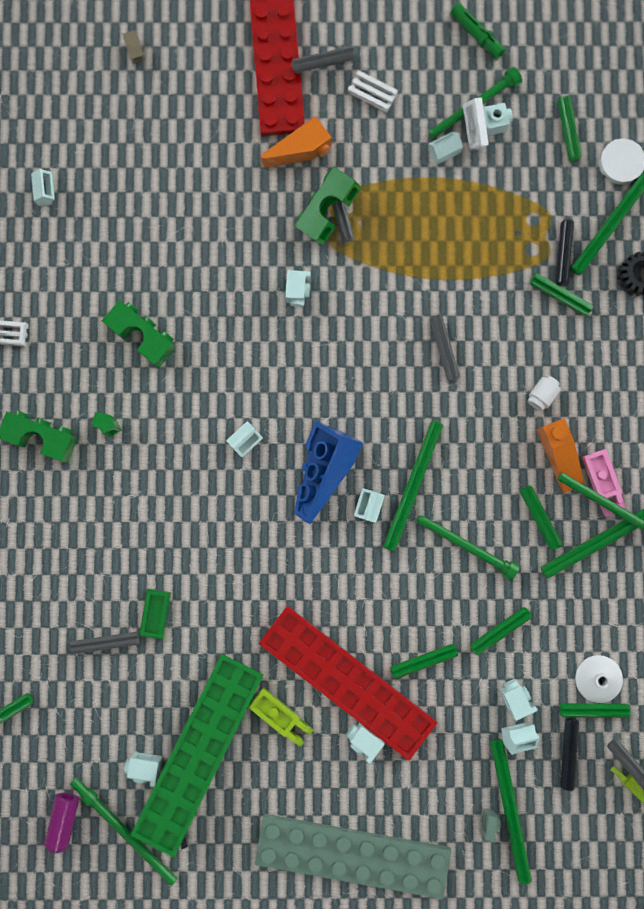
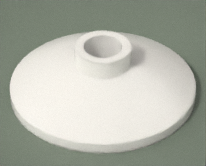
(589, 673)

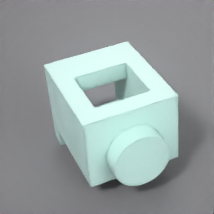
(500, 124)
(297, 287)
(517, 700)
(364, 741)
(143, 768)

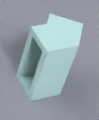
(445, 147)
(38, 179)
(244, 439)
(369, 505)
(520, 737)

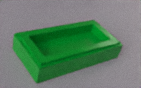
(155, 613)

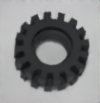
(627, 277)

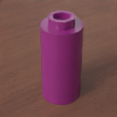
(61, 822)

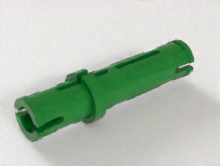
(473, 27)

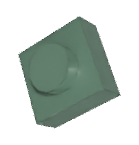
(490, 825)

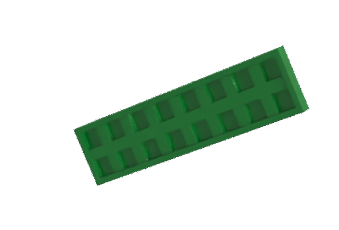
(197, 756)

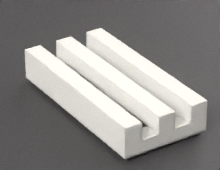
(388, 95)
(475, 124)
(22, 334)

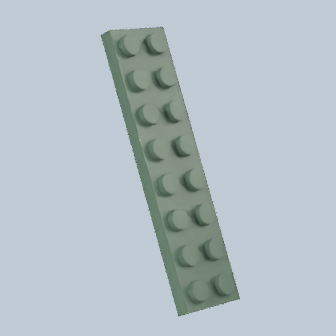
(353, 856)

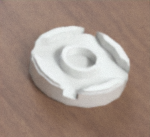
(622, 161)

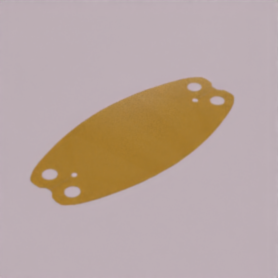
(443, 229)

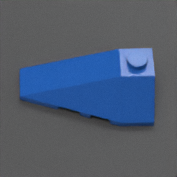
(328, 462)

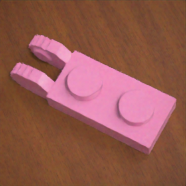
(603, 478)

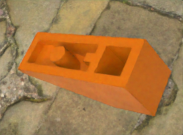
(301, 145)
(561, 451)

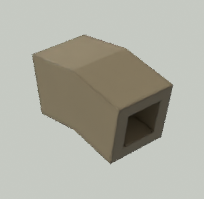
(133, 46)

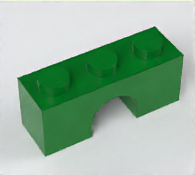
(335, 188)
(124, 320)
(18, 429)

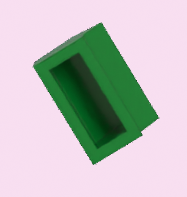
(106, 423)

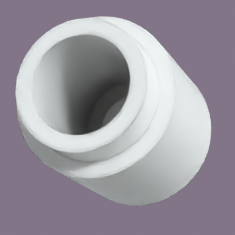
(544, 393)

